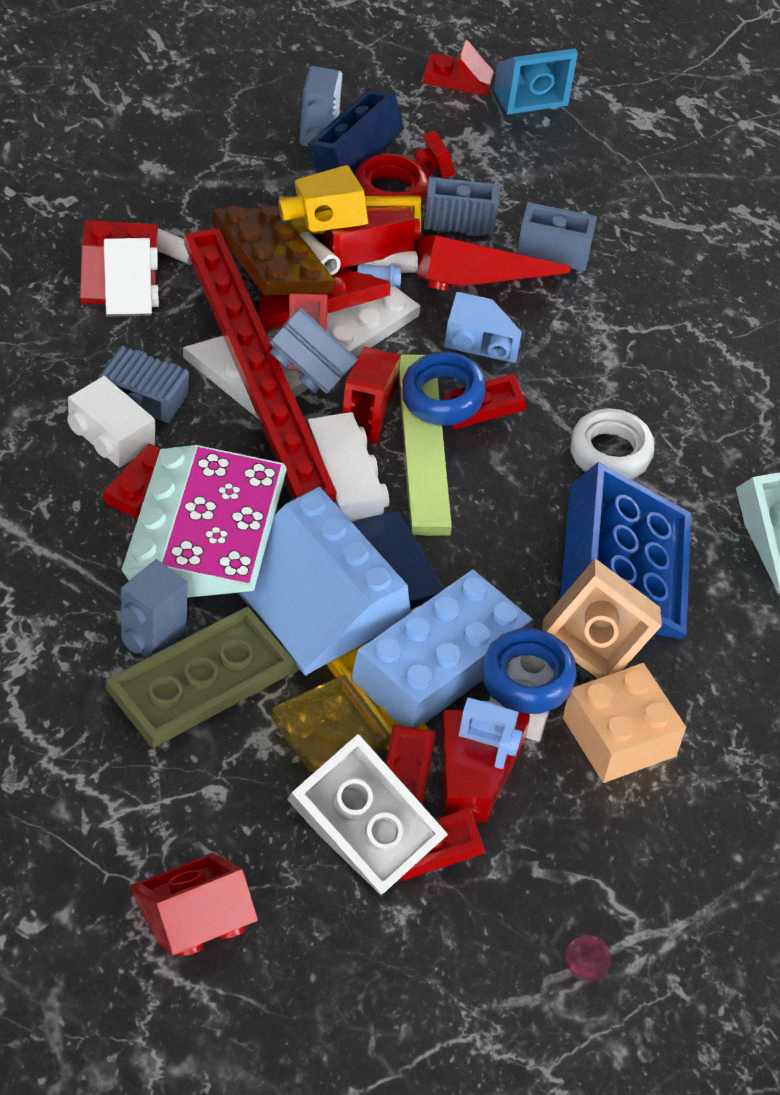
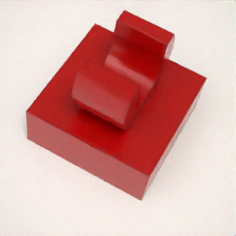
(435, 156)

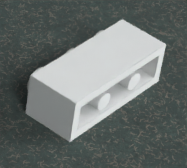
(349, 465)

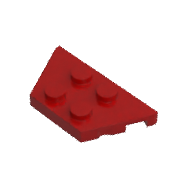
(348, 290)

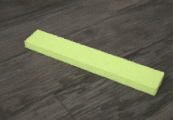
(424, 465)

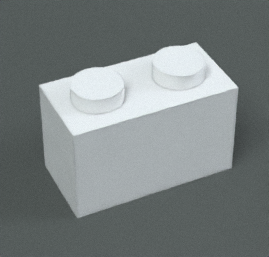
(129, 277)
(110, 421)

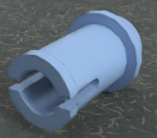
(388, 273)

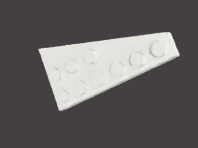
(351, 327)

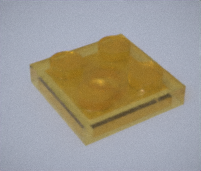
(326, 720)

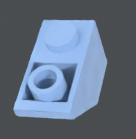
(481, 329)

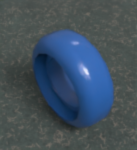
(443, 411)
(520, 697)

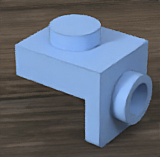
(492, 726)

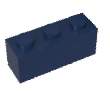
(357, 132)

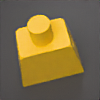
(327, 201)

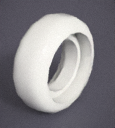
(616, 423)

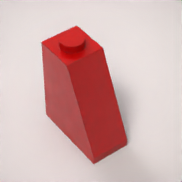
(387, 233)
(371, 389)
(469, 768)

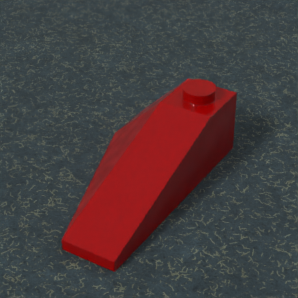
(459, 263)

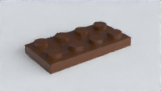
(272, 251)

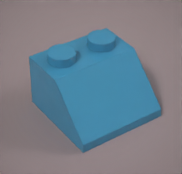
(535, 81)

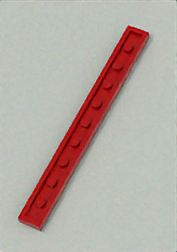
(258, 369)

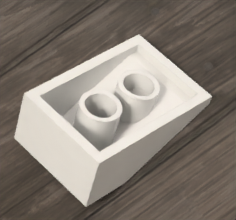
(367, 815)

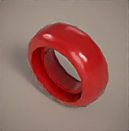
(393, 167)

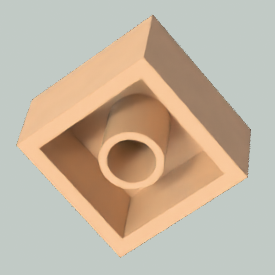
(603, 620)
(623, 722)

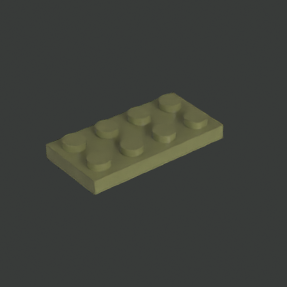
(200, 676)

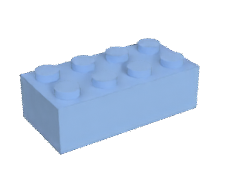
(436, 650)

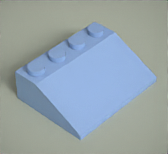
(323, 584)

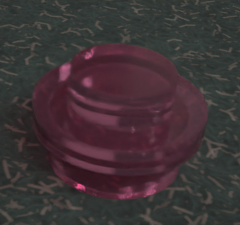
(588, 958)

